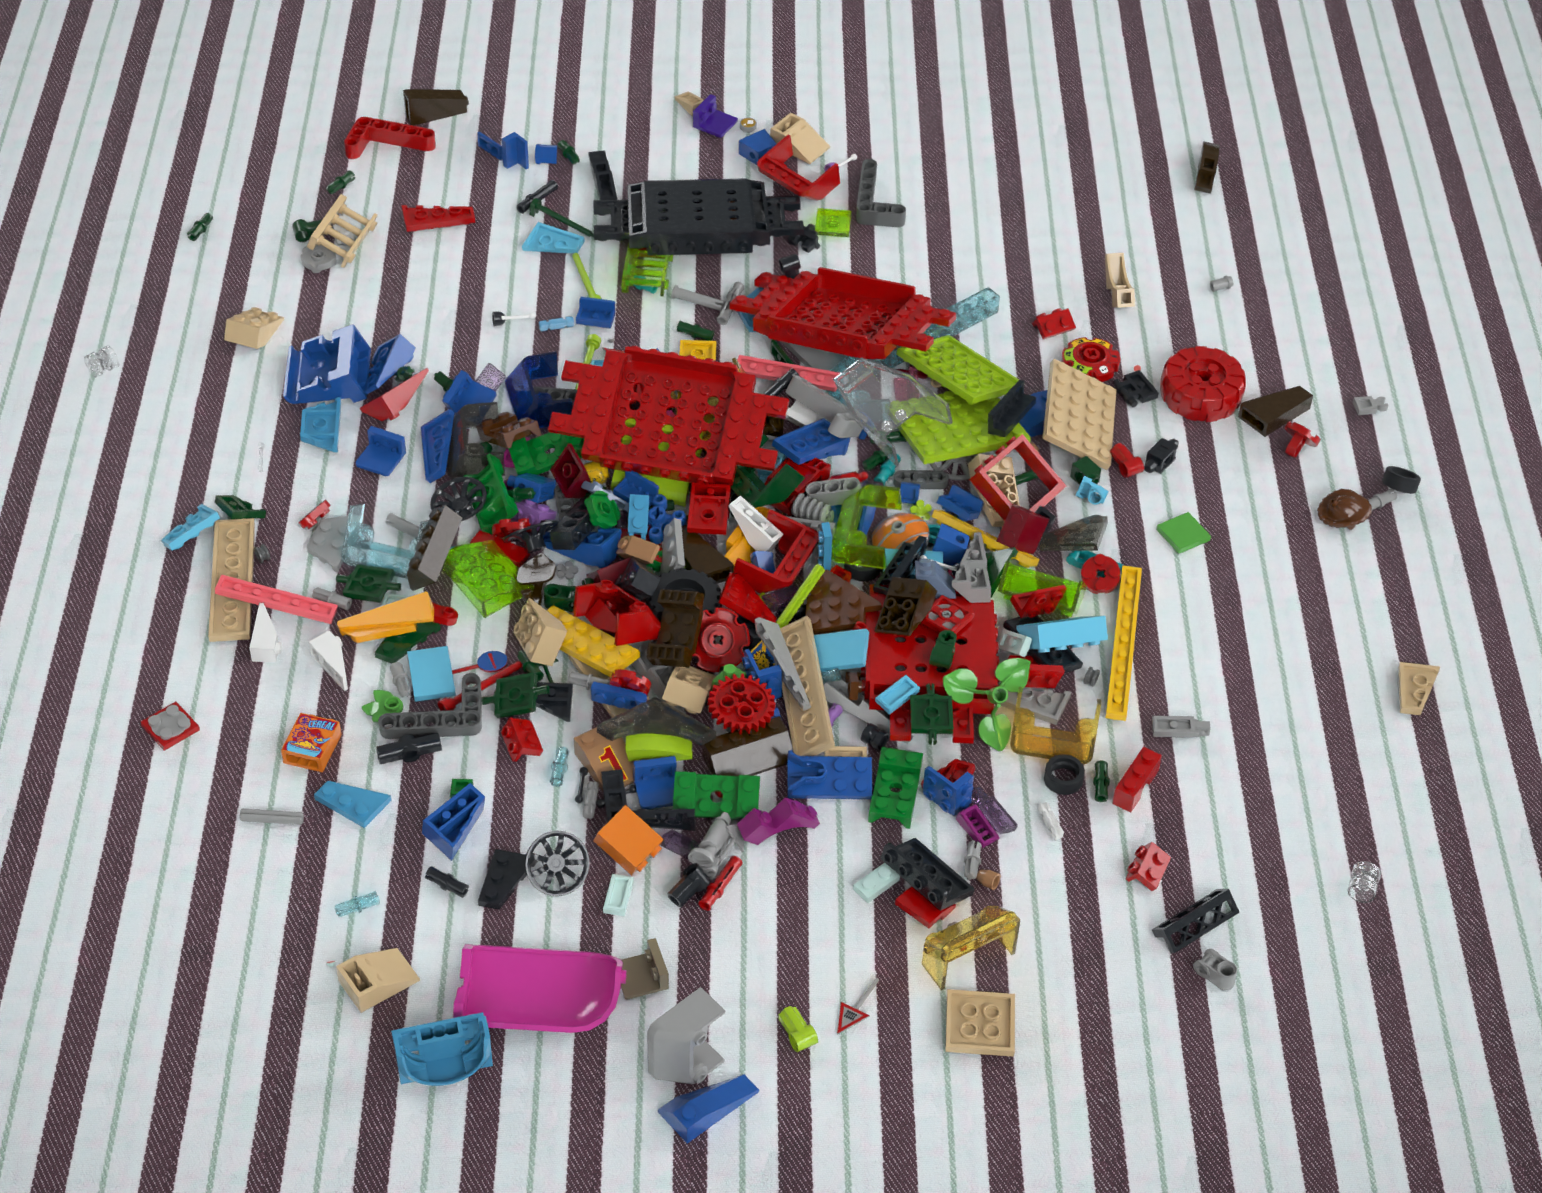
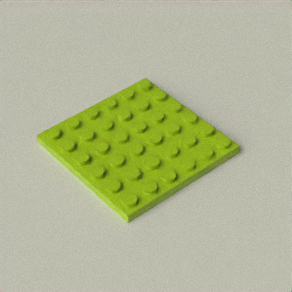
(966, 436)

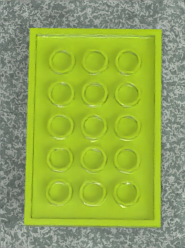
(960, 370)

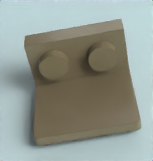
(645, 972)

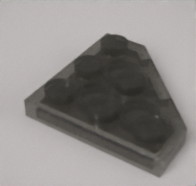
(1077, 536)

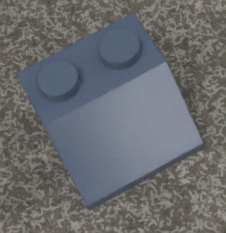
(936, 576)

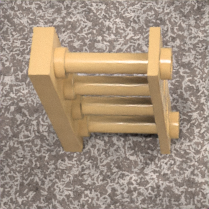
(332, 217)

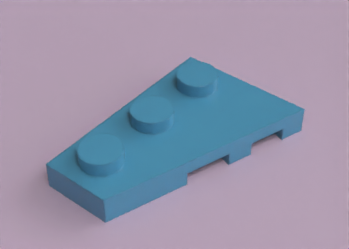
(825, 546)

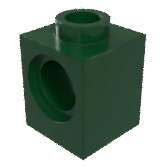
(1087, 468)

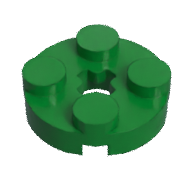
(602, 510)

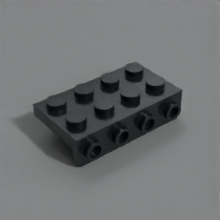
(927, 873)

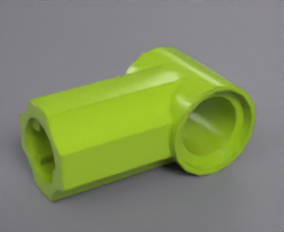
(800, 1034)

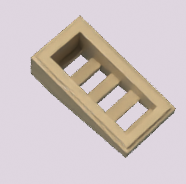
(689, 101)

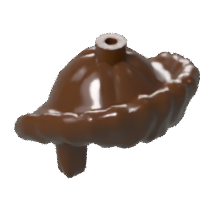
(1344, 509)

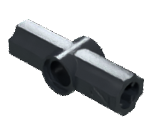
(408, 748)

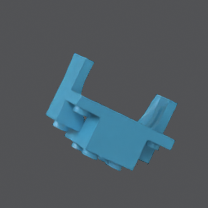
(442, 1050)

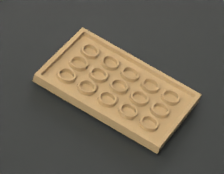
(1079, 414)

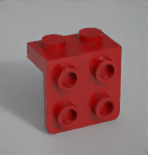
(1038, 601)
(1042, 675)

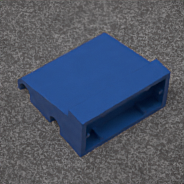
(328, 368)

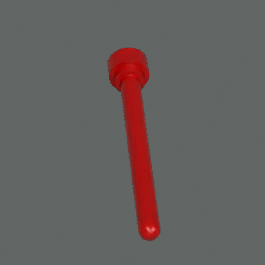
(449, 704)

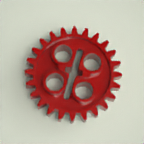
(730, 706)

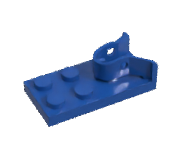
(811, 443)
(829, 777)

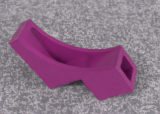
(788, 814)

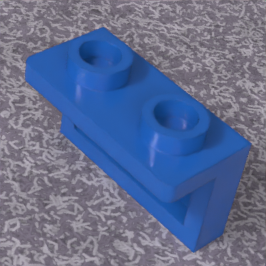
(596, 312)
(635, 484)
(961, 503)

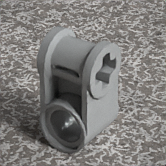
(1216, 969)

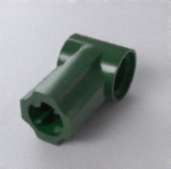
(304, 230)

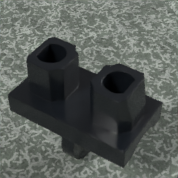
(809, 239)

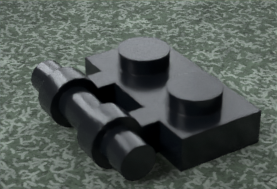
(1140, 387)

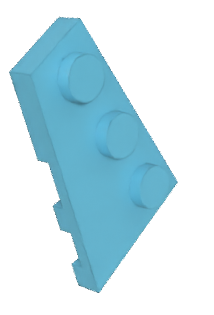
(551, 239)
(194, 524)

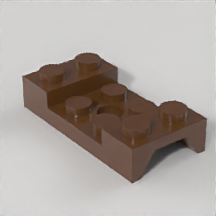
(506, 429)

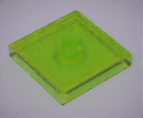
(833, 222)

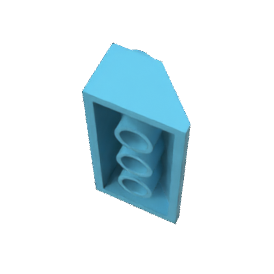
(1065, 632)

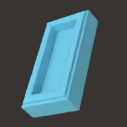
(897, 694)

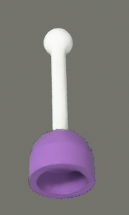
(853, 157)

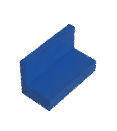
(515, 151)

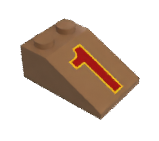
(602, 754)

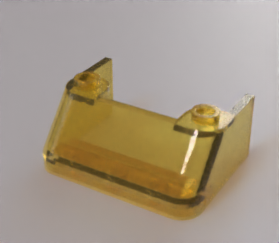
(1048, 742)
(967, 936)

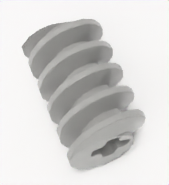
(810, 509)

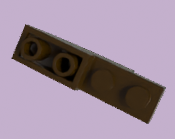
(1207, 167)

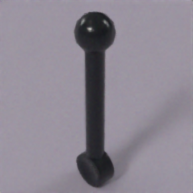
(583, 772)
(600, 802)

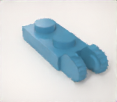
(638, 515)

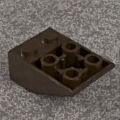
(905, 606)

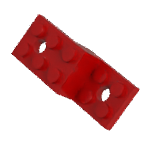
(709, 508)

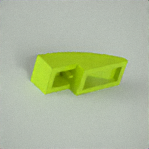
(657, 746)

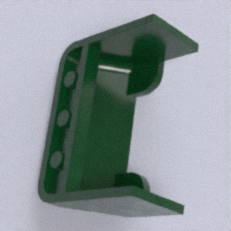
(757, 493)

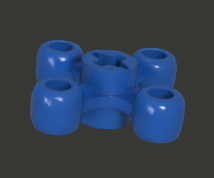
(659, 518)

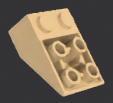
(806, 142)
(252, 327)
(1001, 474)
(539, 633)
(375, 977)

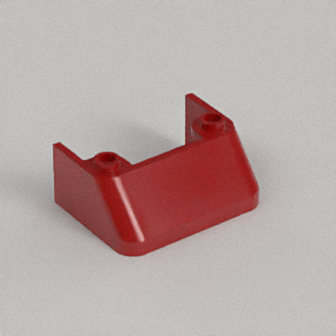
(773, 166)
(796, 544)
(632, 626)

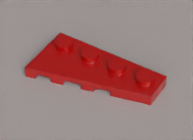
(436, 217)

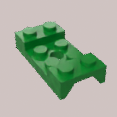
(532, 457)
(498, 502)
(896, 770)
(694, 792)

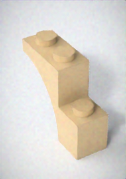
(1117, 280)

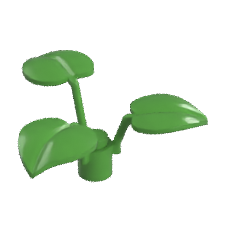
(962, 683)

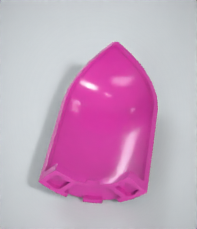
(538, 987)

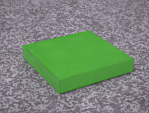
(1183, 532)

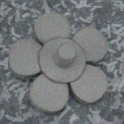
(567, 570)

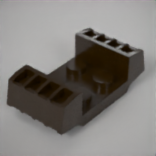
(678, 629)

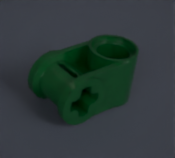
(559, 596)
(944, 650)

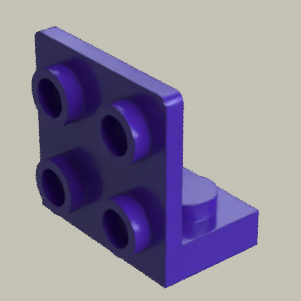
(711, 120)

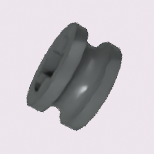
(262, 553)
(1091, 676)

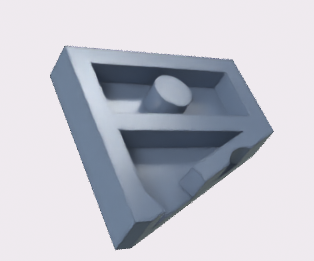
(595, 486)

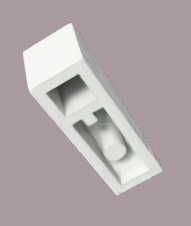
(756, 528)
(264, 641)
(328, 653)

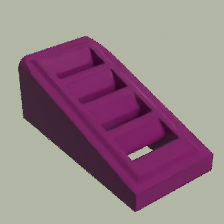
(967, 825)

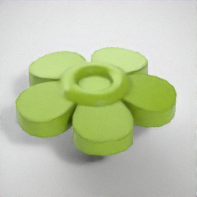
(921, 510)

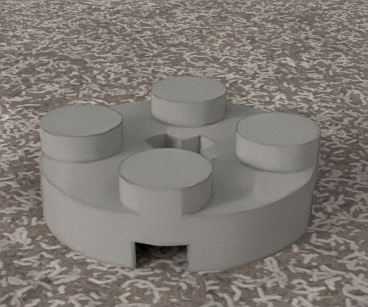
(325, 259)

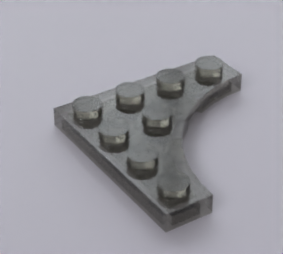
(657, 718)

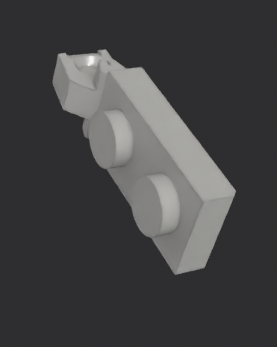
(1179, 726)

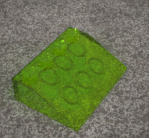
(484, 576)

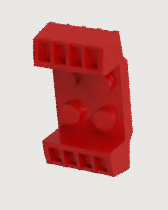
(812, 470)

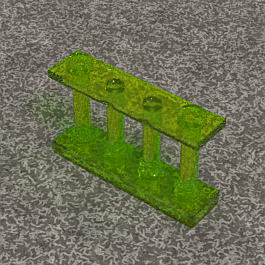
(630, 270)

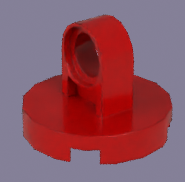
(1301, 436)

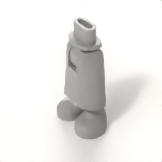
(712, 846)

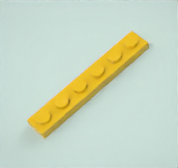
(1025, 559)

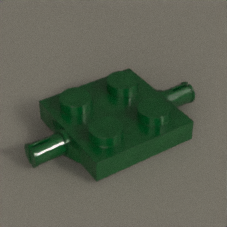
(368, 583)
(515, 695)
(931, 714)

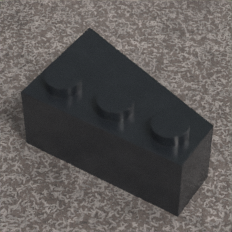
(638, 580)

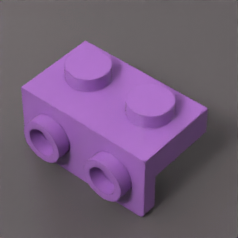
(534, 512)

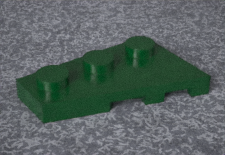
(996, 563)
(396, 646)

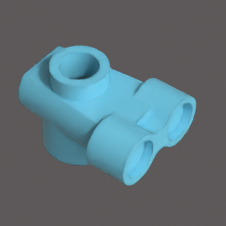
(1088, 490)

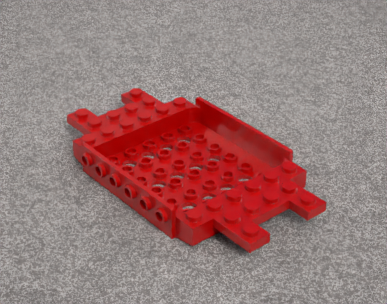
(788, 301)
(604, 407)
(976, 655)

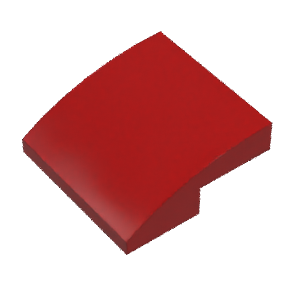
(920, 908)

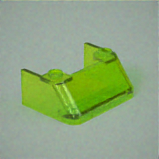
(848, 543)
(1022, 580)

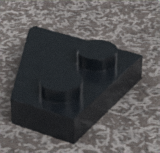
(557, 701)

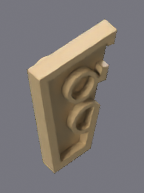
(1415, 686)

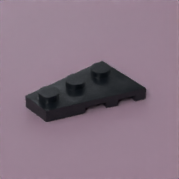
(669, 818)
(502, 877)

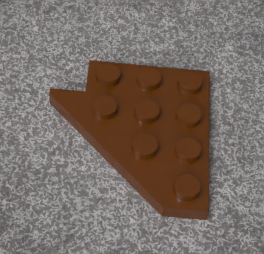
(837, 604)

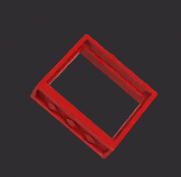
(1033, 459)

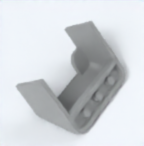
(678, 1041)

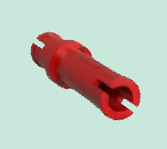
(709, 899)

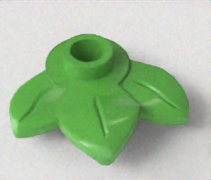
(383, 704)

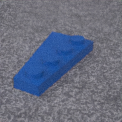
(436, 444)

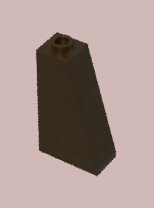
(433, 104)
(1275, 410)
(704, 557)

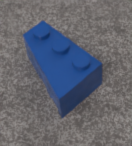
(454, 820)

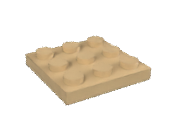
(980, 1023)

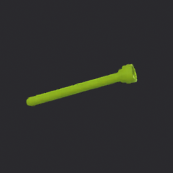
(584, 276)
(593, 342)

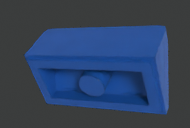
(489, 145)

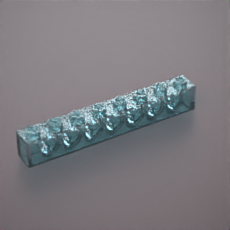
(968, 313)

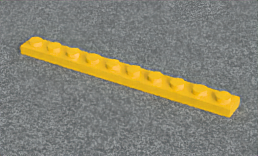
(1123, 643)

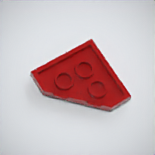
(743, 599)

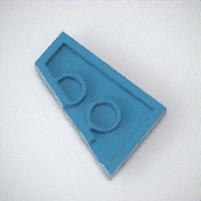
(352, 802)

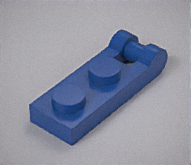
(616, 696)

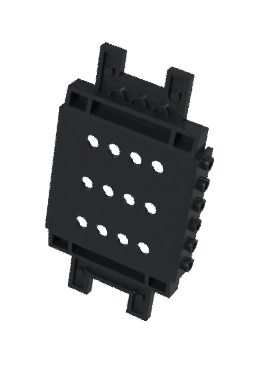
(681, 234)

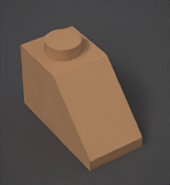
(638, 548)

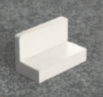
(802, 415)

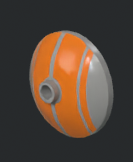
(898, 529)

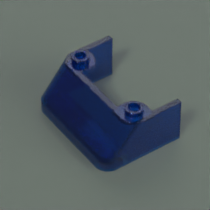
(522, 394)

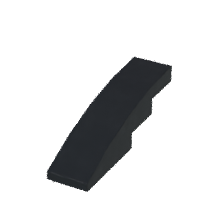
(602, 175)
(613, 792)

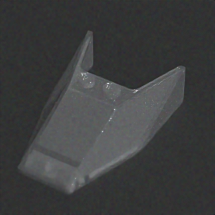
(885, 399)

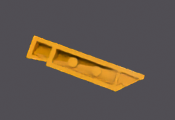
(737, 544)
(389, 620)

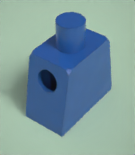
(756, 145)
(542, 485)
(951, 543)

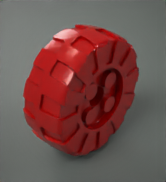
(1203, 384)

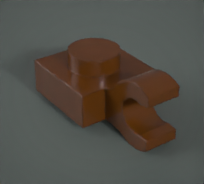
(854, 684)

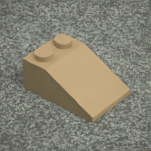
(688, 688)

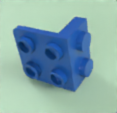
(465, 392)
(383, 451)
(770, 675)
(655, 782)
(948, 795)

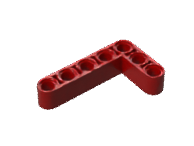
(387, 132)

